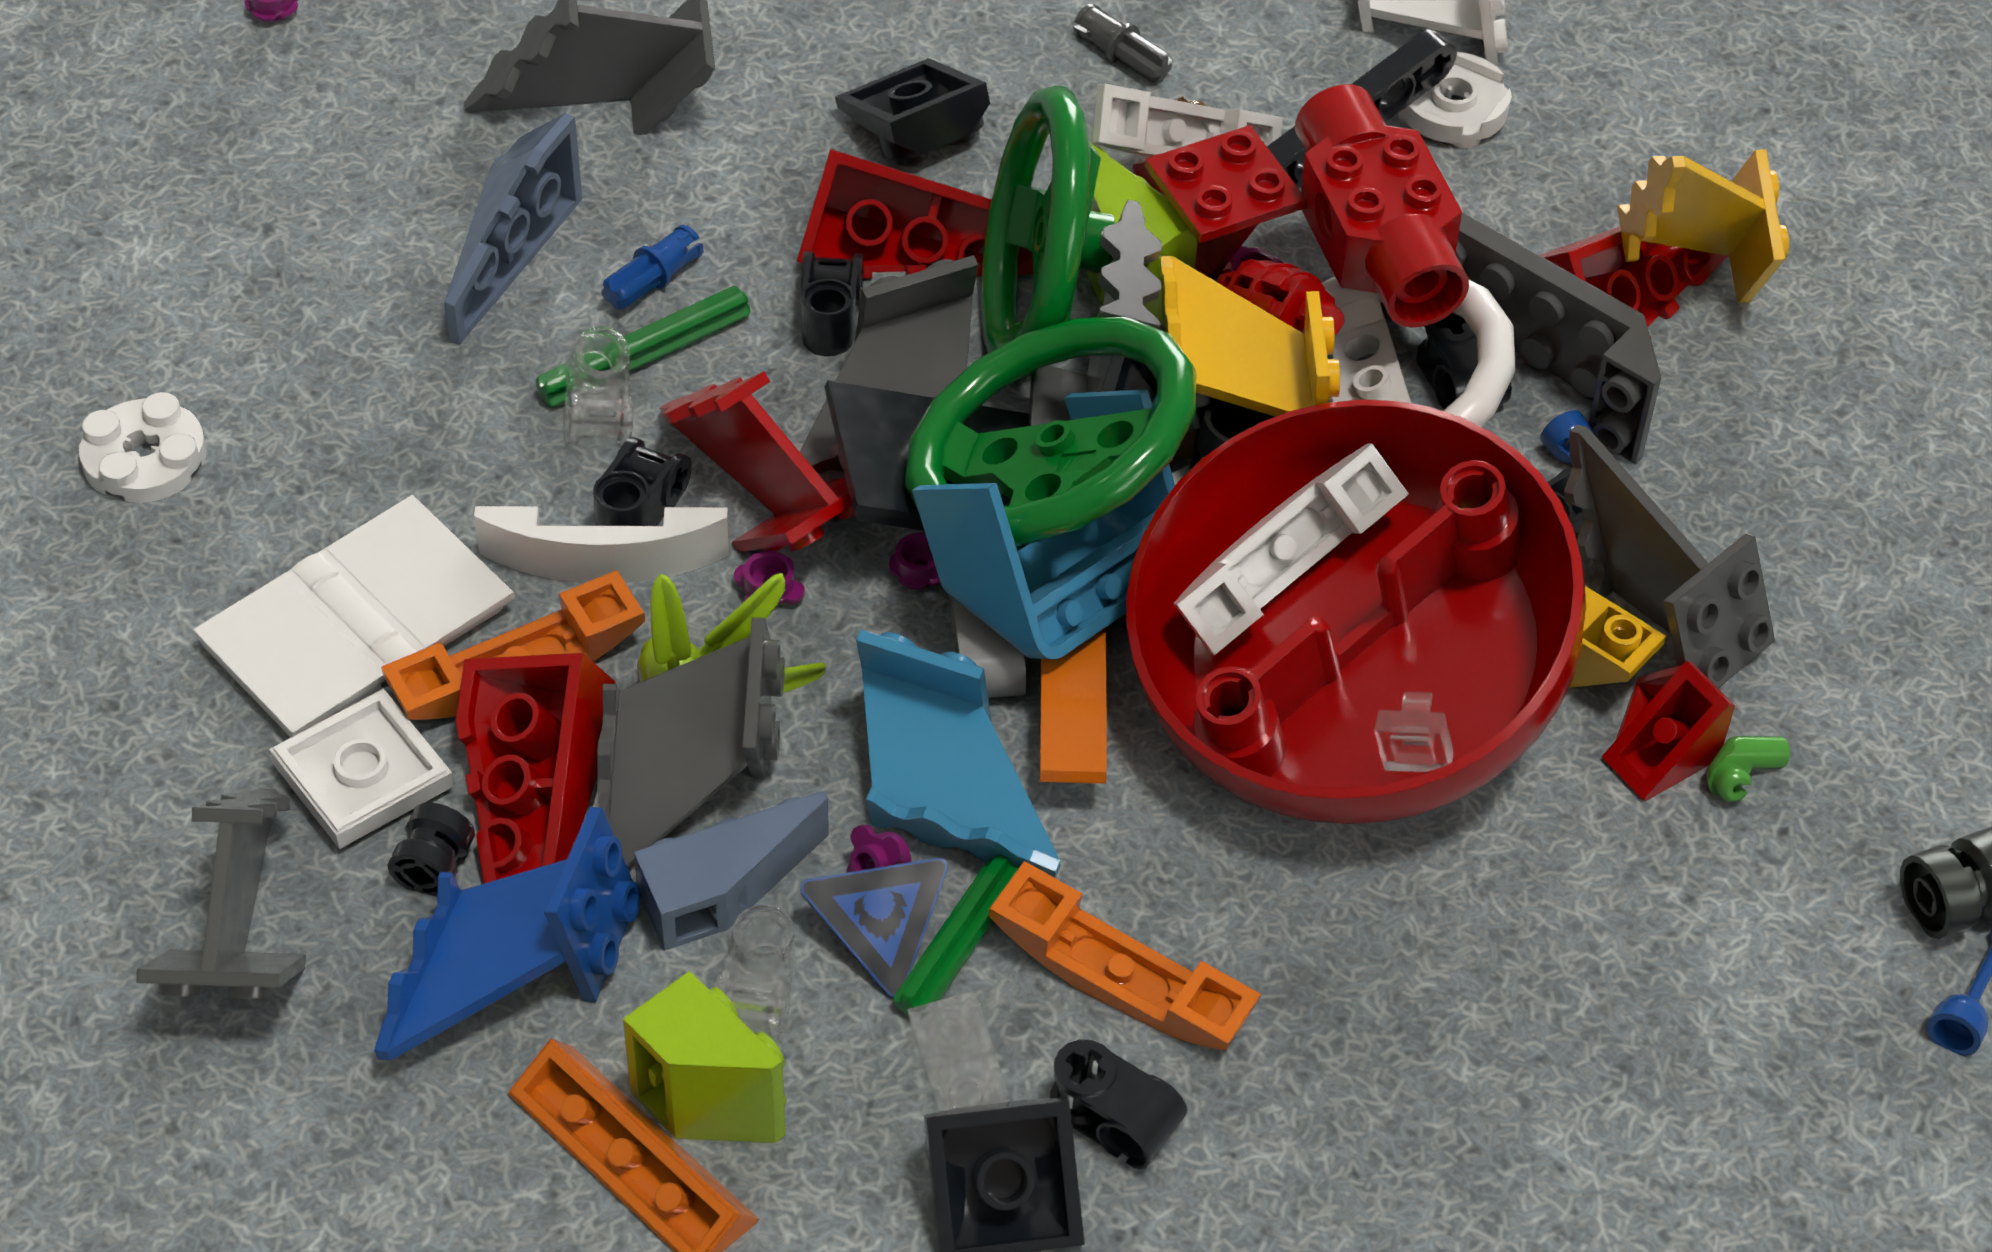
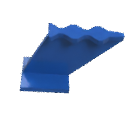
(510, 933)

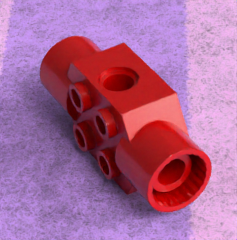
(1380, 207)

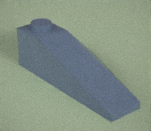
(517, 213)

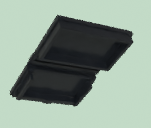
(873, 447)

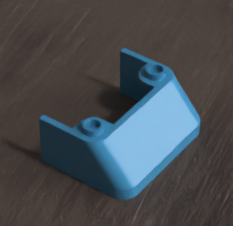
(1051, 589)

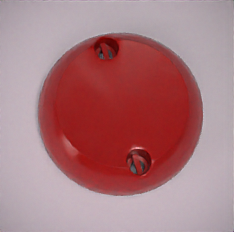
(1447, 594)

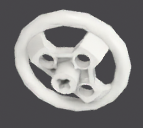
(1381, 375)

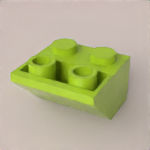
(704, 1066)

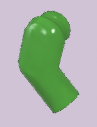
(1738, 757)

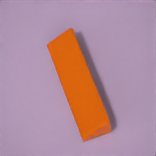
(629, 1152)

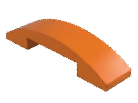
(590, 622)
(1115, 968)

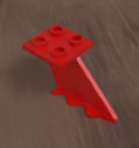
(1222, 192)
(761, 458)

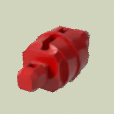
(1280, 291)

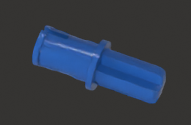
(651, 267)

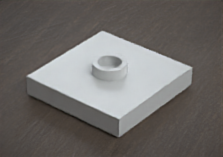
(361, 768)

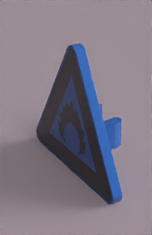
(880, 914)

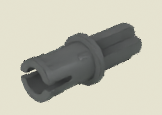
(1122, 43)

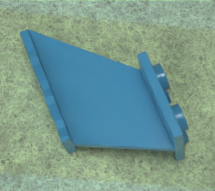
(940, 758)

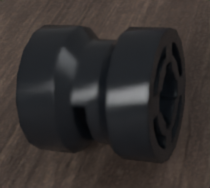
(433, 844)

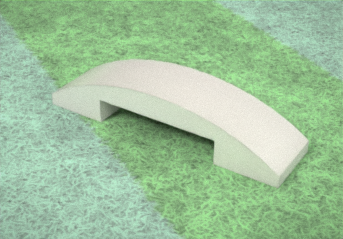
(1153, 125)
(1286, 544)
(582, 553)

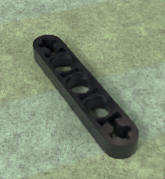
(1392, 86)

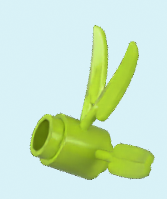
(670, 637)

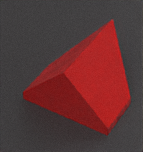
(1669, 729)

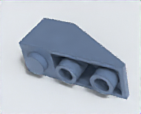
(713, 875)

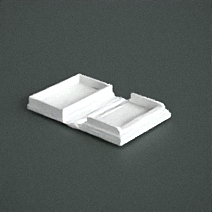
(339, 615)

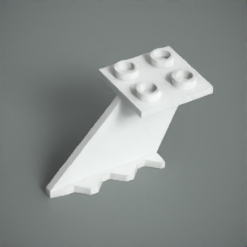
(1458, 17)

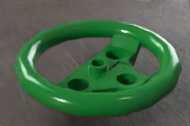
(1048, 222)
(1059, 470)

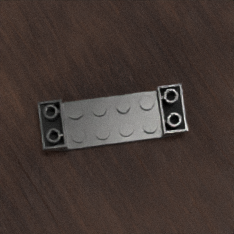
(1570, 333)

